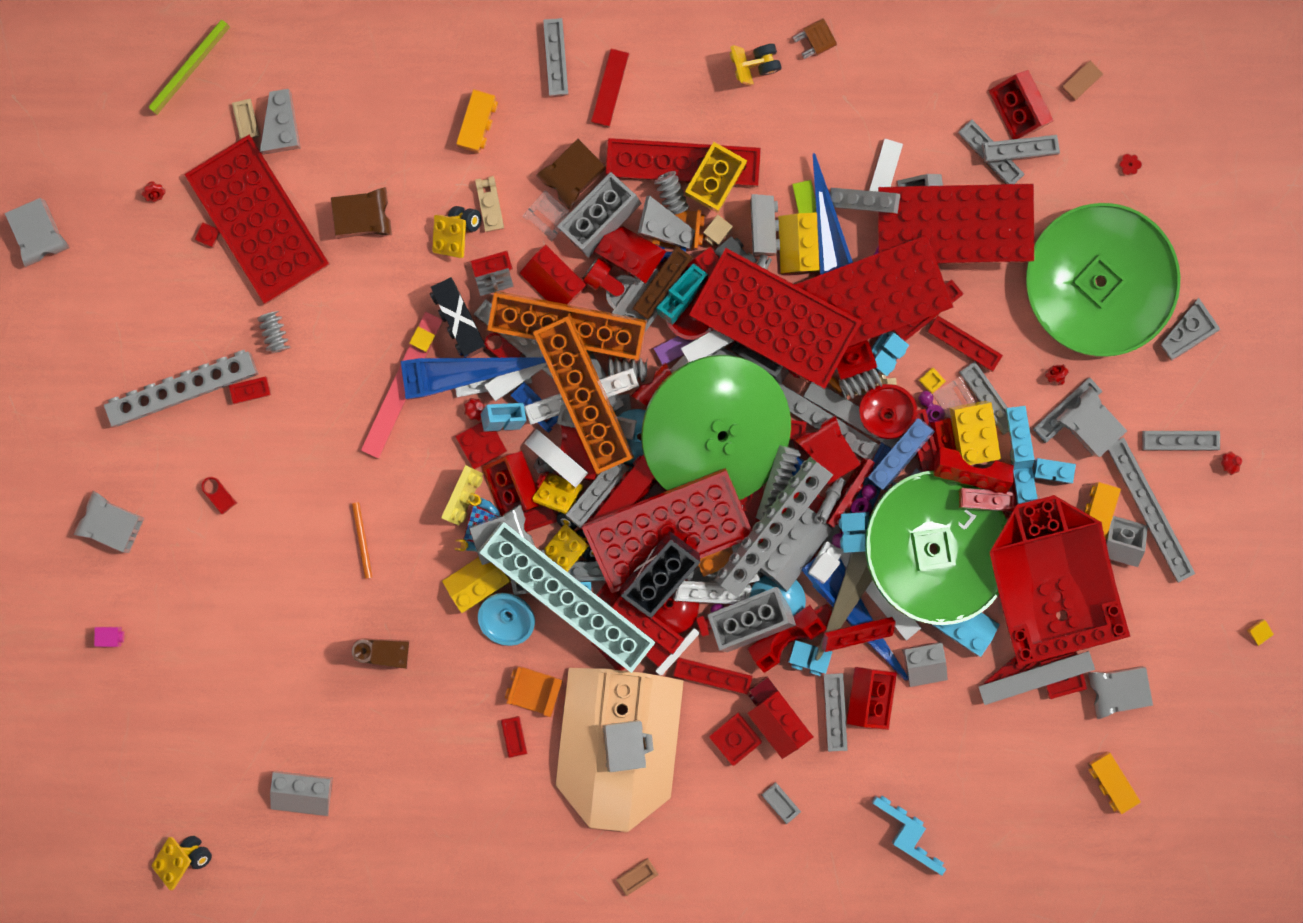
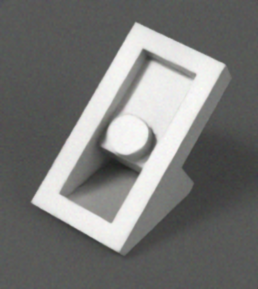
(825, 562)

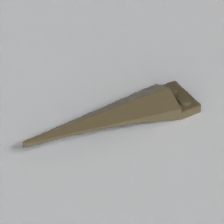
(853, 586)

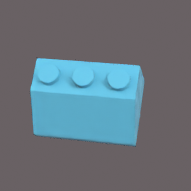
(973, 633)

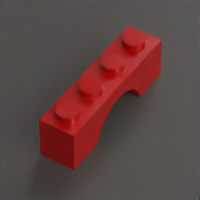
(951, 466)
(768, 650)

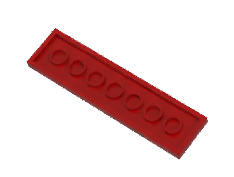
(654, 158)

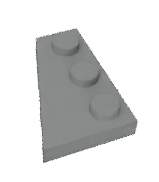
(664, 225)
(1190, 331)

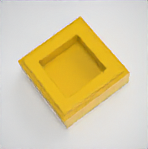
(422, 339)
(932, 380)

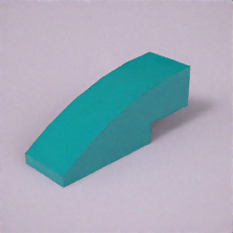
(682, 294)

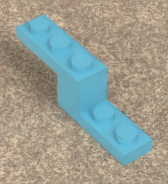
(1021, 454)
(909, 834)

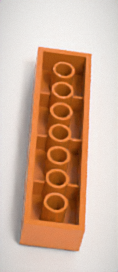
(598, 329)
(583, 394)

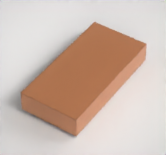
(1082, 80)
(637, 877)

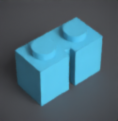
(887, 350)
(509, 416)
(1061, 471)
(854, 530)
(804, 656)

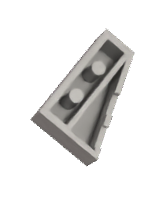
(280, 124)

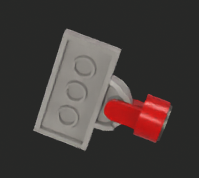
(621, 291)

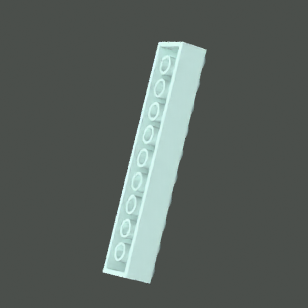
(566, 596)

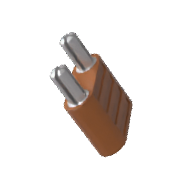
(818, 36)

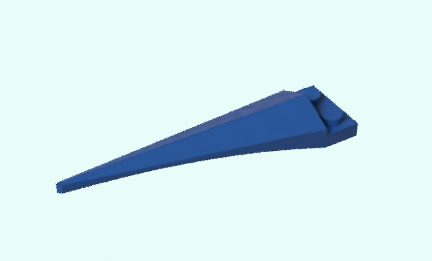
(831, 240)
(436, 375)
(858, 615)

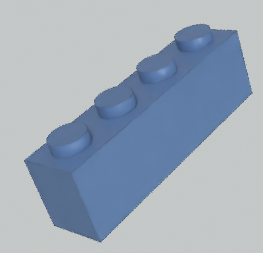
(901, 454)

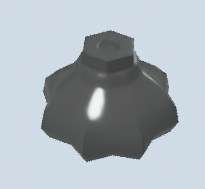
(541, 466)

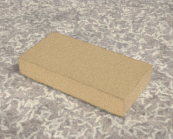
(245, 118)

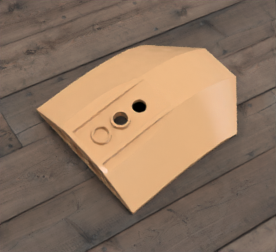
(622, 797)

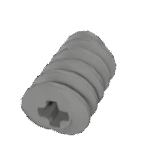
(672, 192)
(273, 332)
(639, 368)
(858, 382)

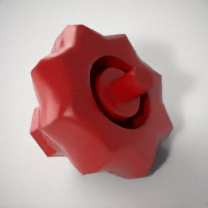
(153, 192)
(1057, 374)
(474, 408)
(1231, 463)

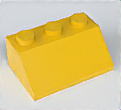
(798, 243)
(474, 583)

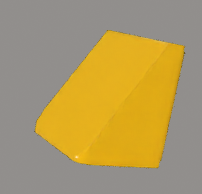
(1260, 632)

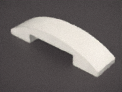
(556, 458)

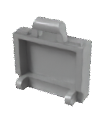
(625, 746)

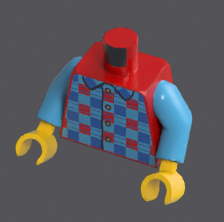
(481, 511)

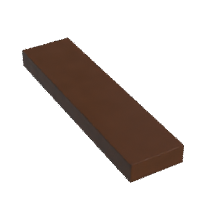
(662, 282)

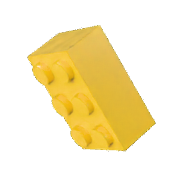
(715, 177)
(975, 432)

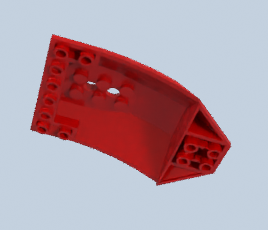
(1070, 550)

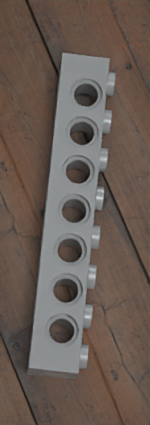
(115, 405)
(774, 536)

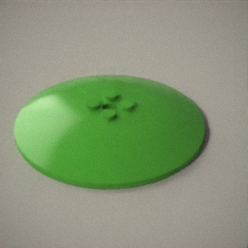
(1138, 274)
(700, 403)
(927, 586)

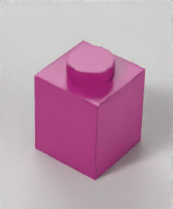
(108, 636)

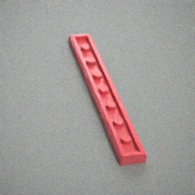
(396, 397)

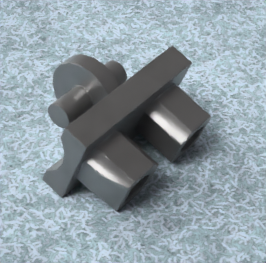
(494, 282)

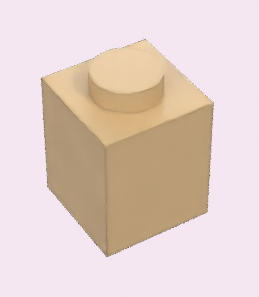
(717, 231)

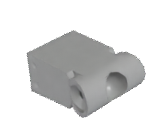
(35, 231)
(1092, 423)
(513, 518)
(109, 524)
(1120, 690)

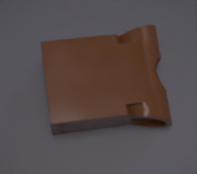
(572, 172)
(361, 214)
(381, 652)

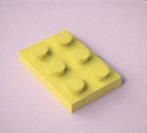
(468, 483)

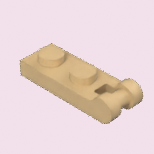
(489, 204)

